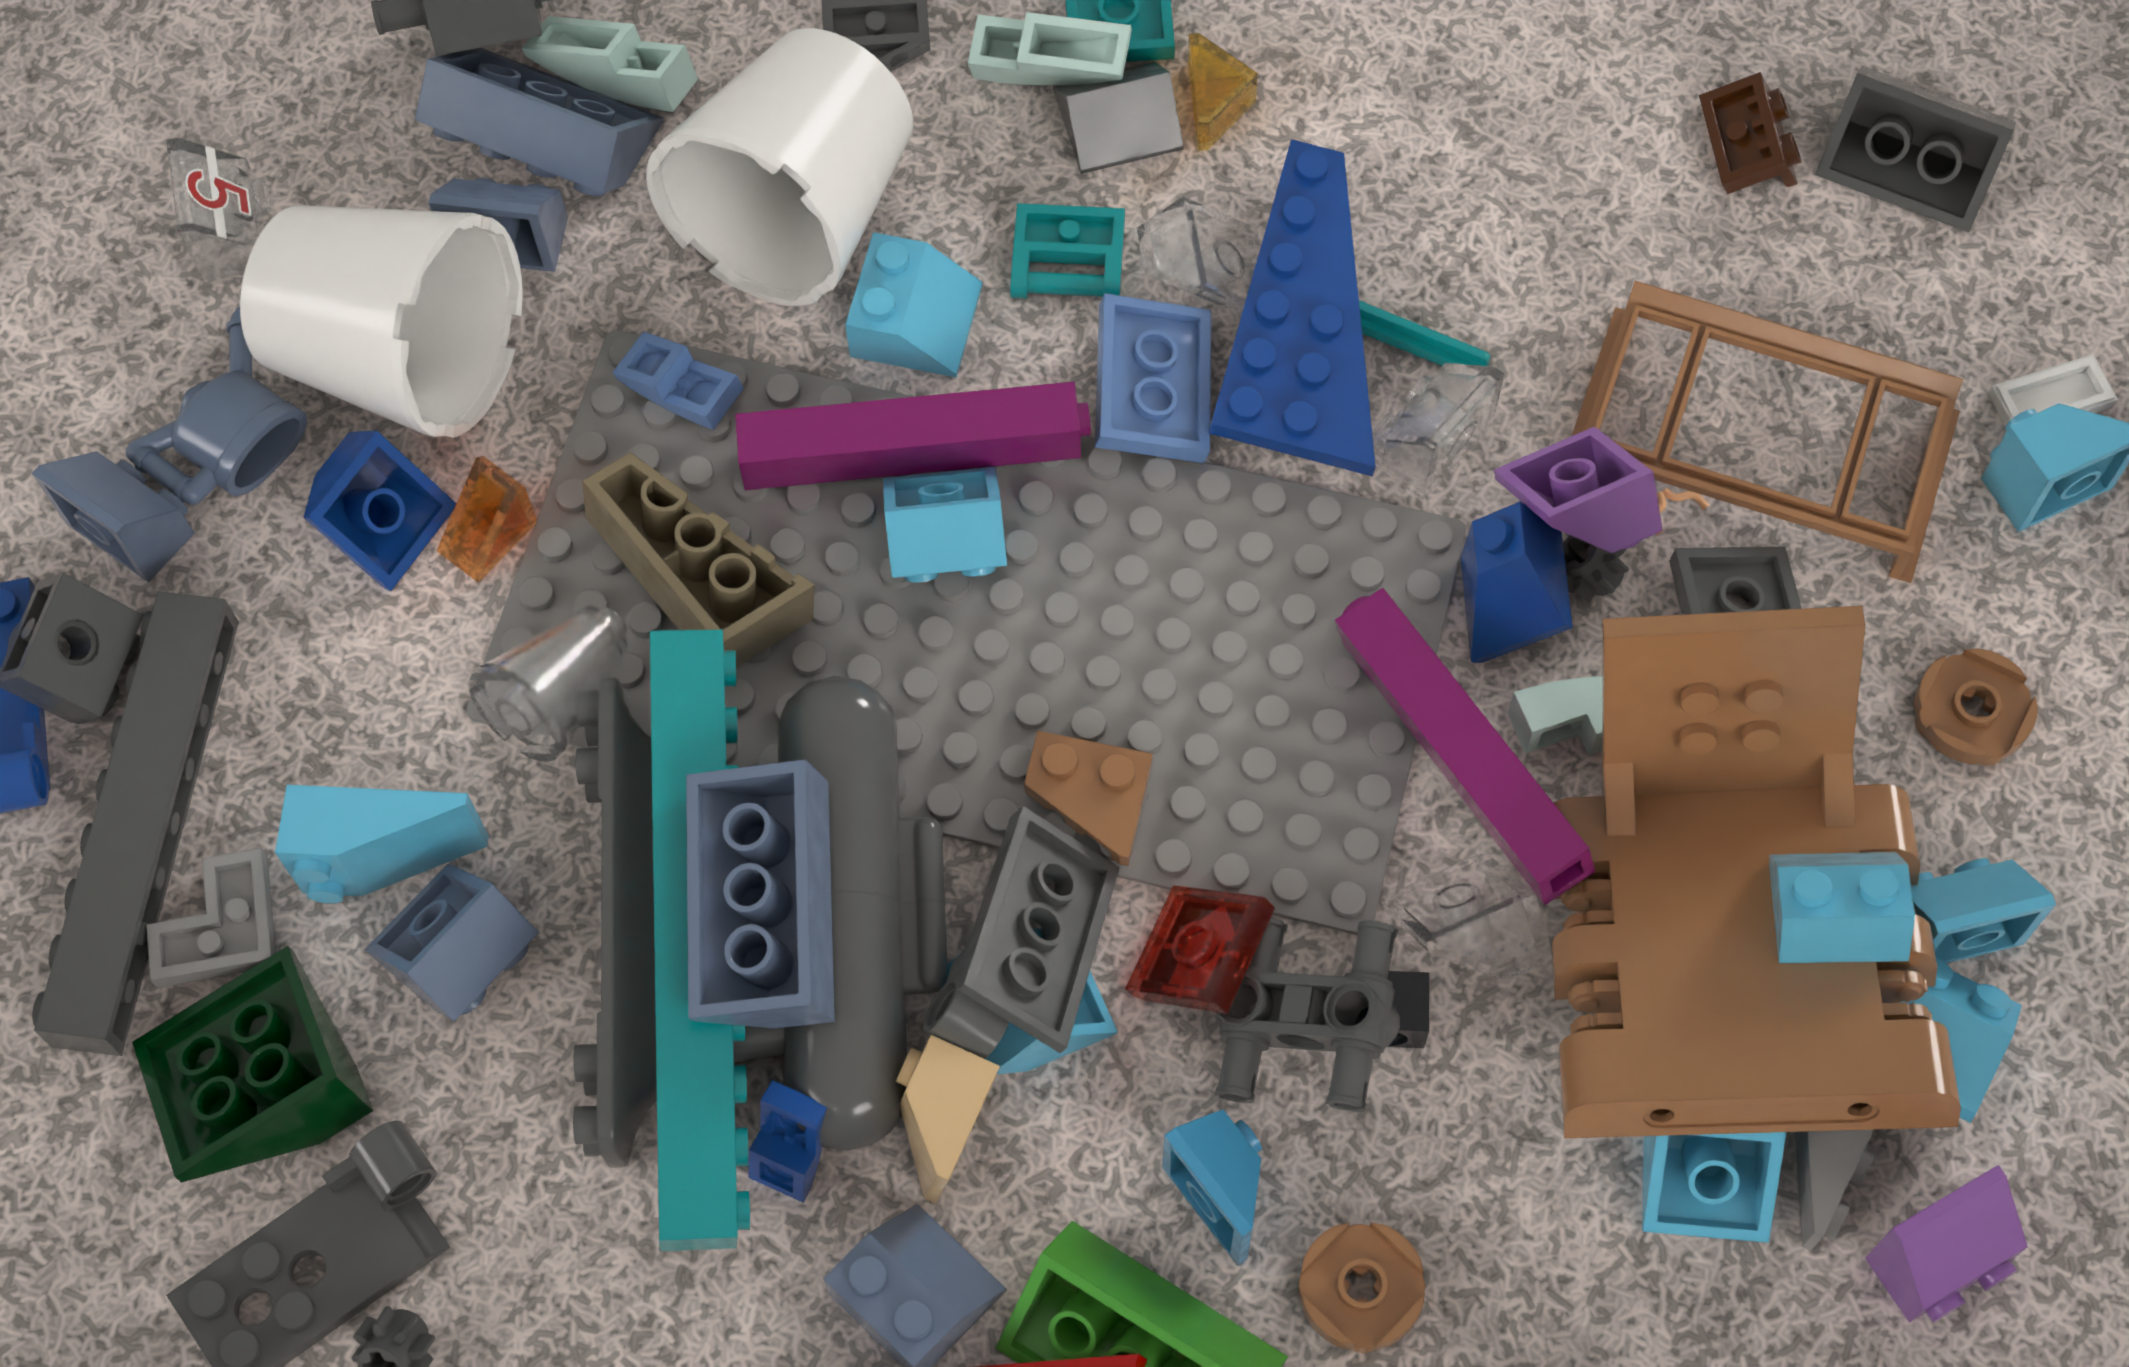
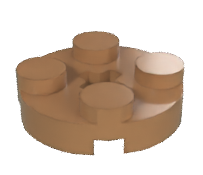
(1961, 735)
(1360, 1250)

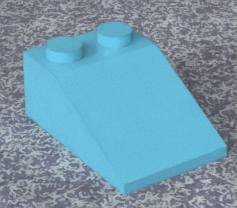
(369, 838)

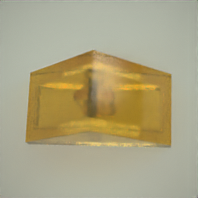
(1219, 89)

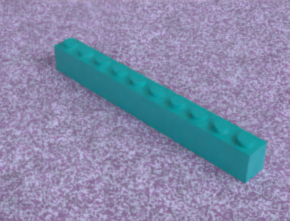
(693, 1058)

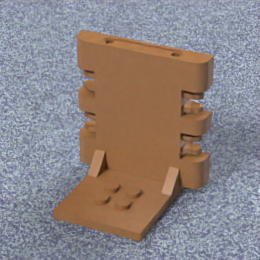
(1716, 753)

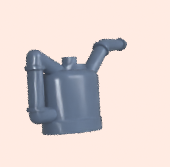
(226, 429)

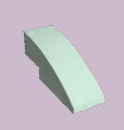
(1048, 50)
(614, 61)
(1559, 712)

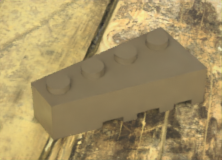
(694, 561)

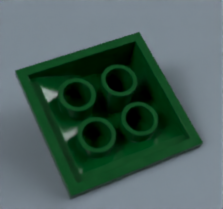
(250, 1072)

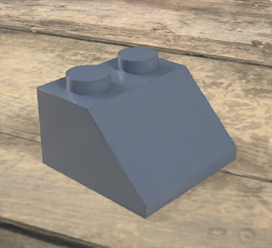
(529, 213)
(117, 510)
(453, 941)
(913, 1288)

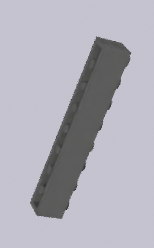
(136, 825)

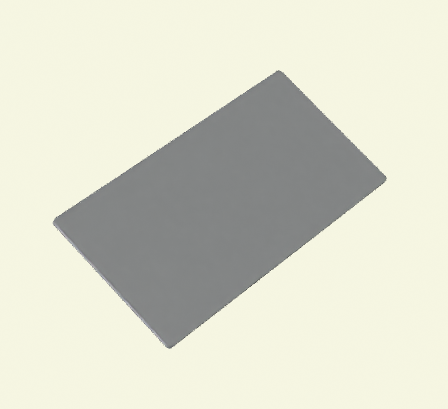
(1132, 613)

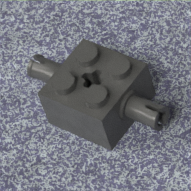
(462, 23)

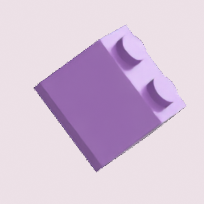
(1587, 490)
(1950, 1247)

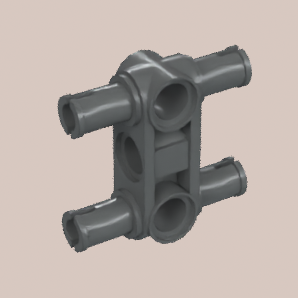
(1312, 1015)

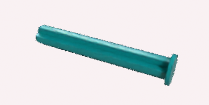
(1418, 339)

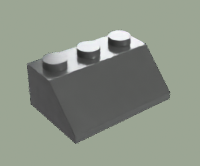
(1915, 148)

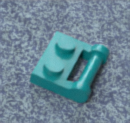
(1067, 237)

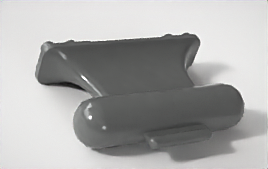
(883, 920)

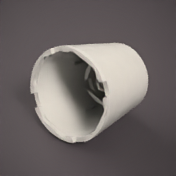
(784, 166)
(386, 309)

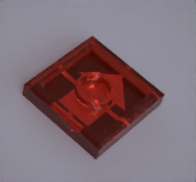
(1200, 948)

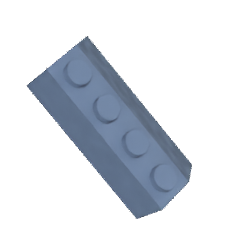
(534, 119)
(759, 896)

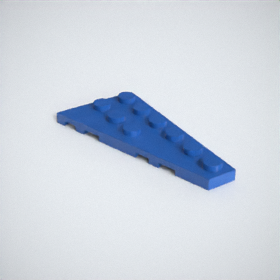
(1299, 344)

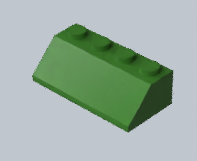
(1102, 1303)

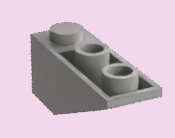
(1825, 1168)

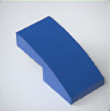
(781, 1152)

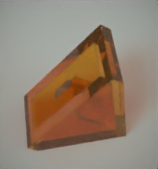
(487, 520)

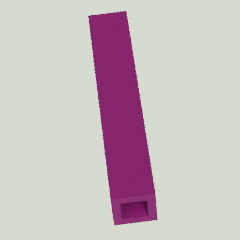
(910, 435)
(1465, 746)

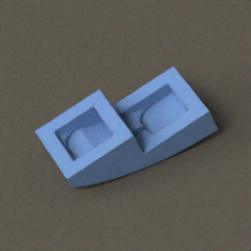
(673, 380)

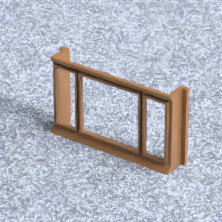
(1804, 349)

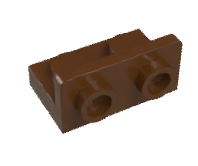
(1749, 133)

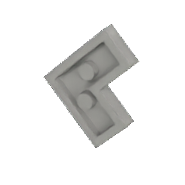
(231, 934)

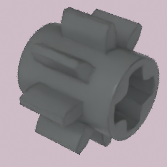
(1592, 569)
(393, 1340)

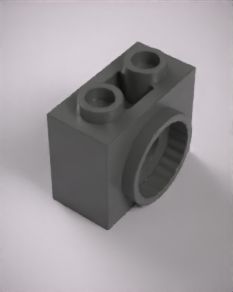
(100, 643)

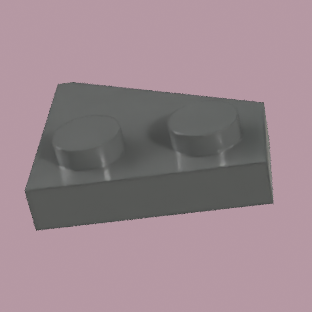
(886, 28)

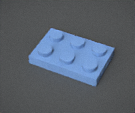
(1153, 378)

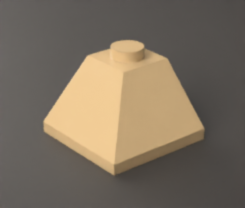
(941, 1107)

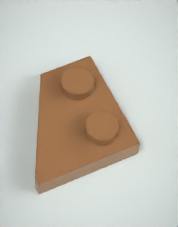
(1092, 787)

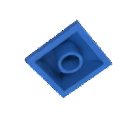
(376, 506)
(1513, 582)

